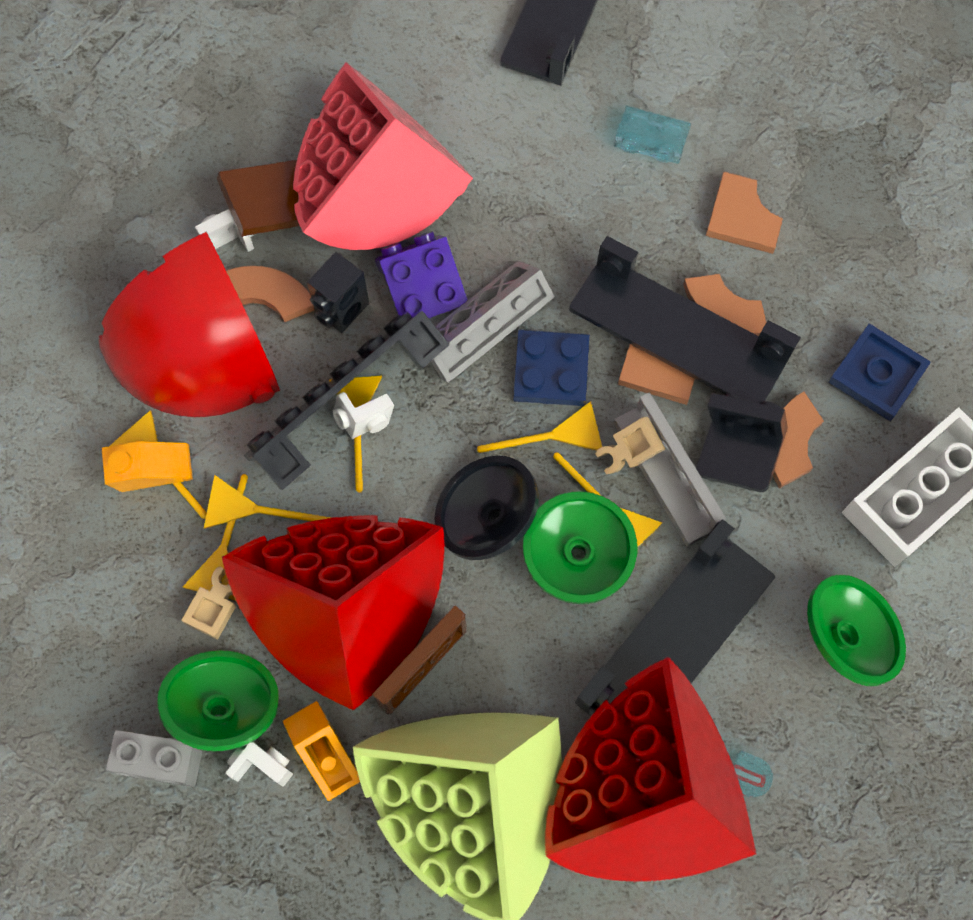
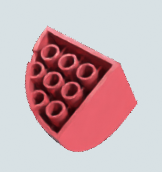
(370, 170)

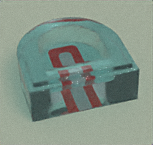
(753, 774)

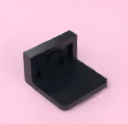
(742, 442)

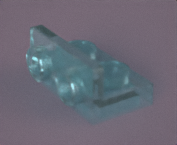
(652, 135)

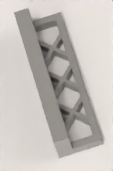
(490, 320)
(675, 477)

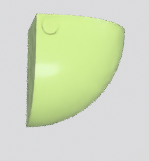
(468, 804)

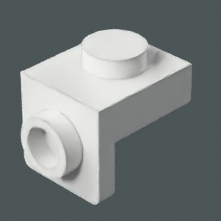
(222, 230)
(368, 417)
(270, 762)

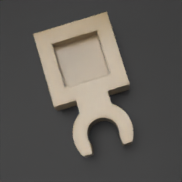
(635, 445)
(211, 608)

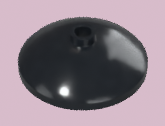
(487, 507)

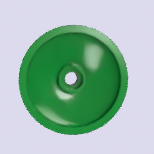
(587, 524)
(856, 630)
(218, 685)

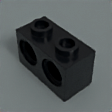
(338, 293)

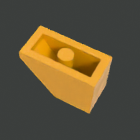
(146, 464)
(321, 750)

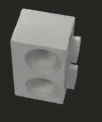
(153, 759)

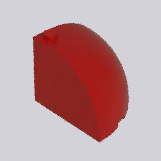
(185, 338)
(340, 598)
(648, 788)

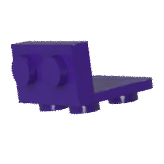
(422, 276)

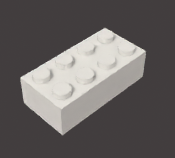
(918, 491)

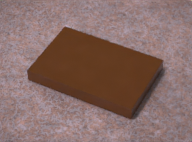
(261, 197)
(421, 661)

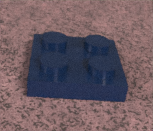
(551, 368)
(879, 372)

